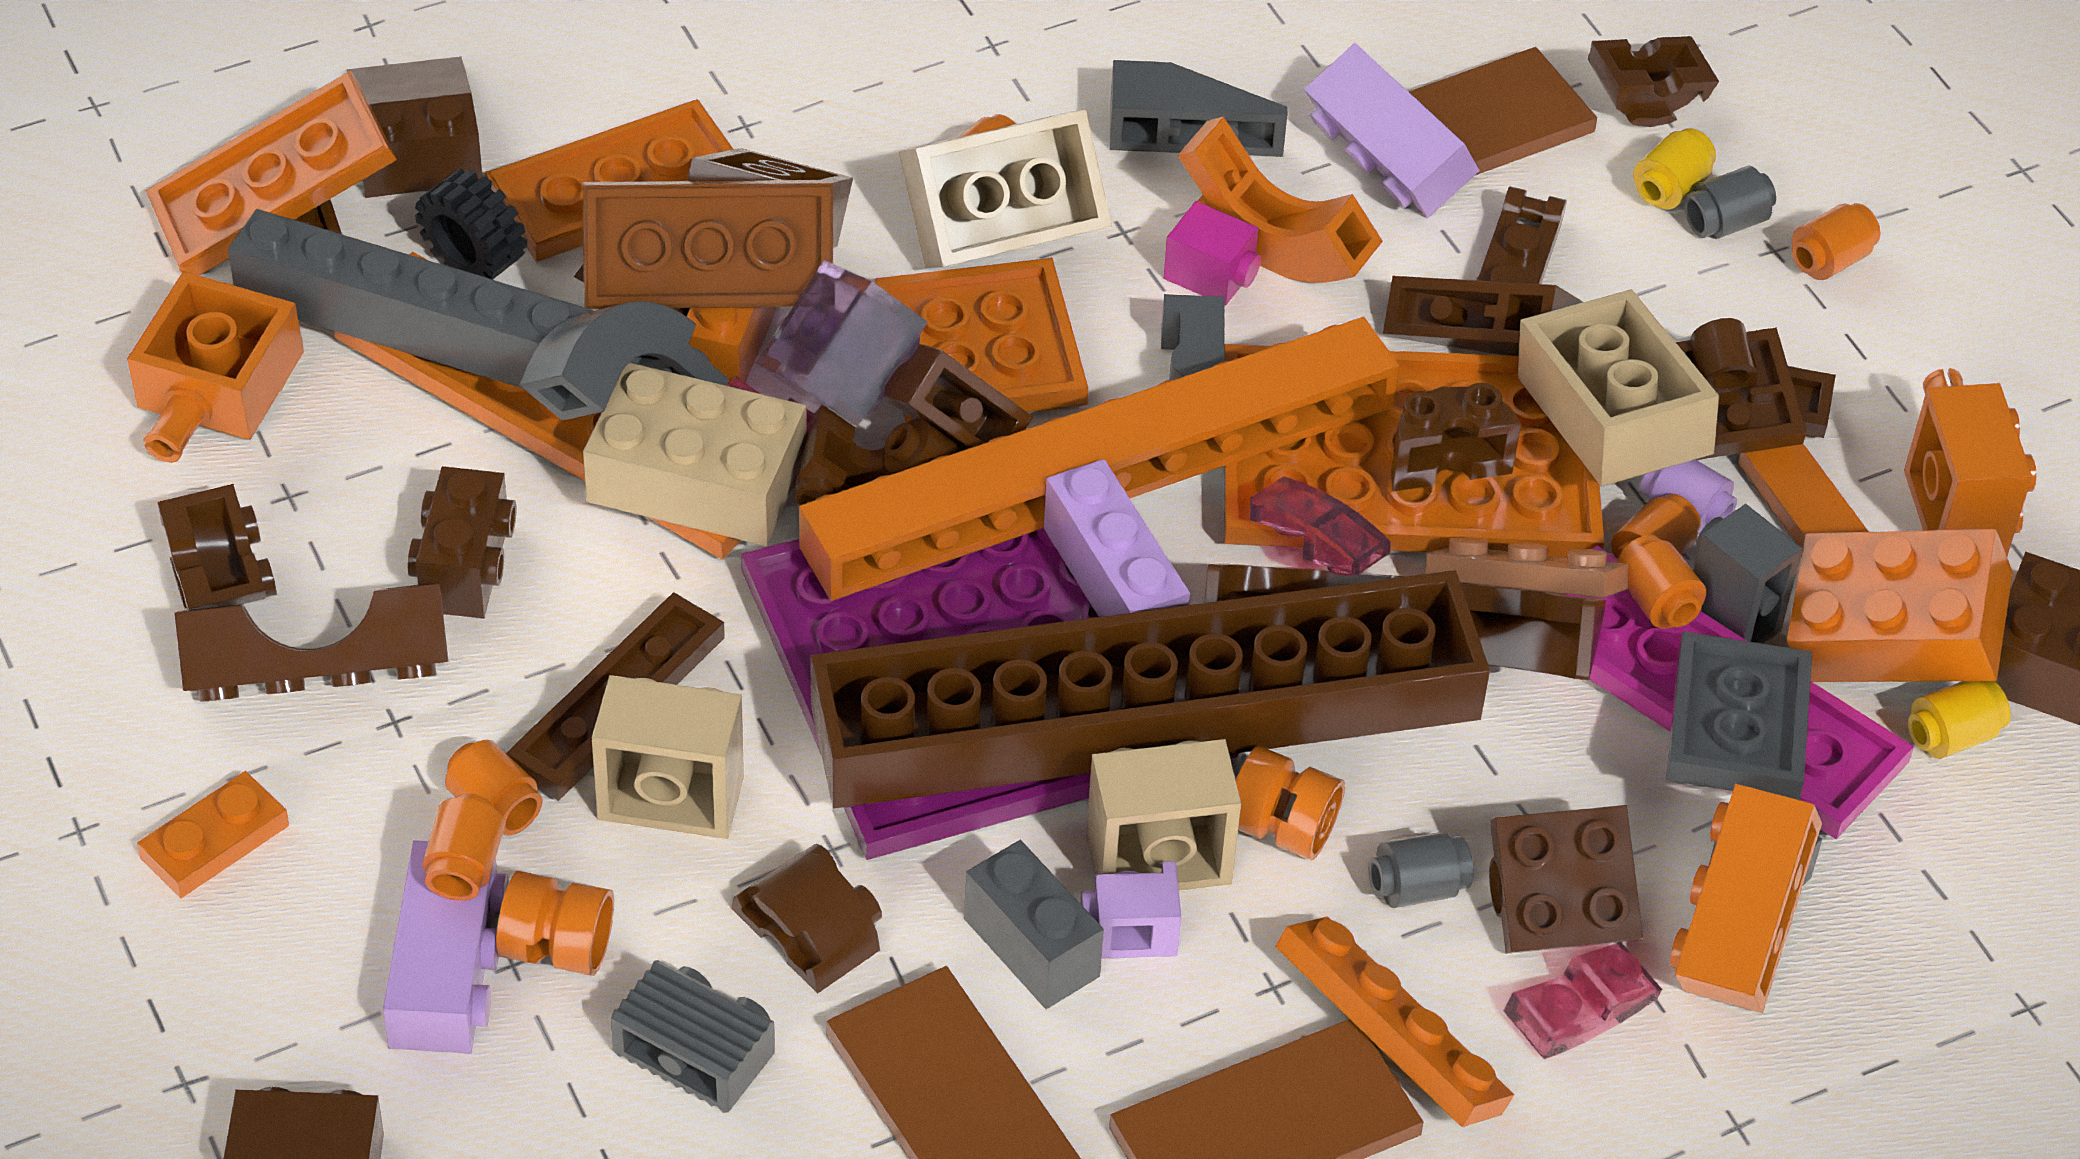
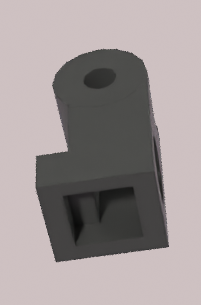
(1194, 331)

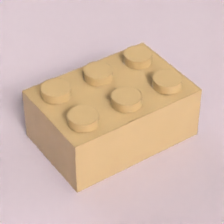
(1005, 189)
(1617, 387)
(695, 453)

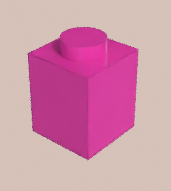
(1211, 253)

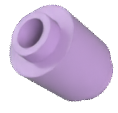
(1698, 484)

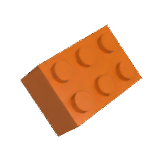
(1902, 605)

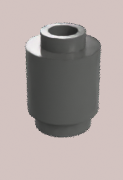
(1730, 203)
(1421, 869)

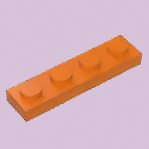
(1395, 1021)

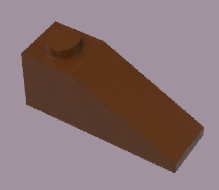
(1468, 312)

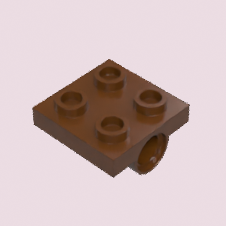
(1753, 386)
(1564, 879)

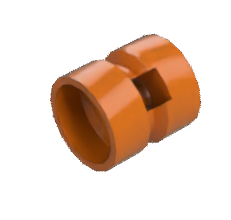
(1265, 791)
(556, 923)

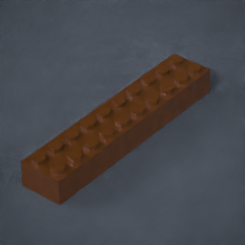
(1232, 670)

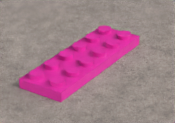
(1846, 752)

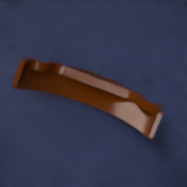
(1514, 625)

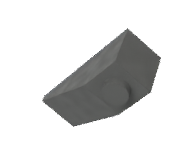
(1167, 104)

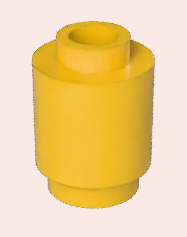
(1674, 168)
(1958, 717)

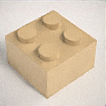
(668, 756)
(1165, 808)

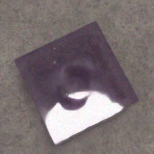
(842, 342)

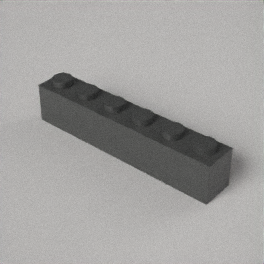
(395, 297)

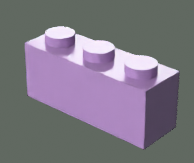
(1389, 132)
(1108, 543)
(440, 964)

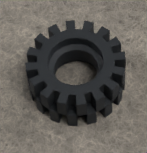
(470, 225)

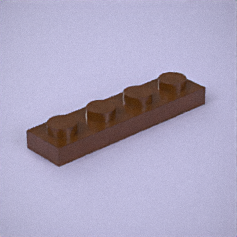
(661, 648)

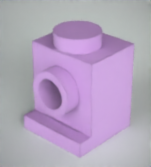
(1137, 912)

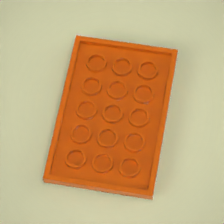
(1543, 502)

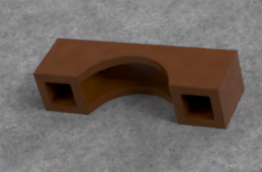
(228, 649)

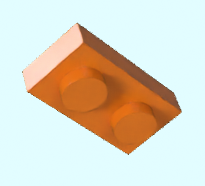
(213, 834)

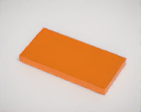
(274, 167)
(550, 187)

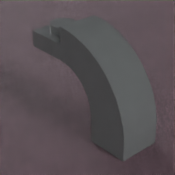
(585, 355)

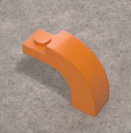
(1295, 235)

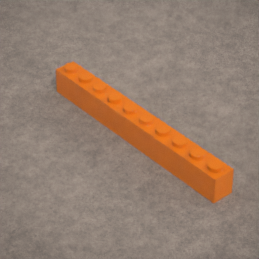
(1146, 439)

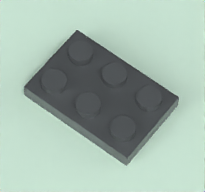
(1740, 715)

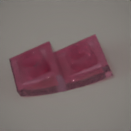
(1330, 528)
(1583, 1003)

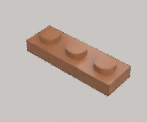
(1530, 568)

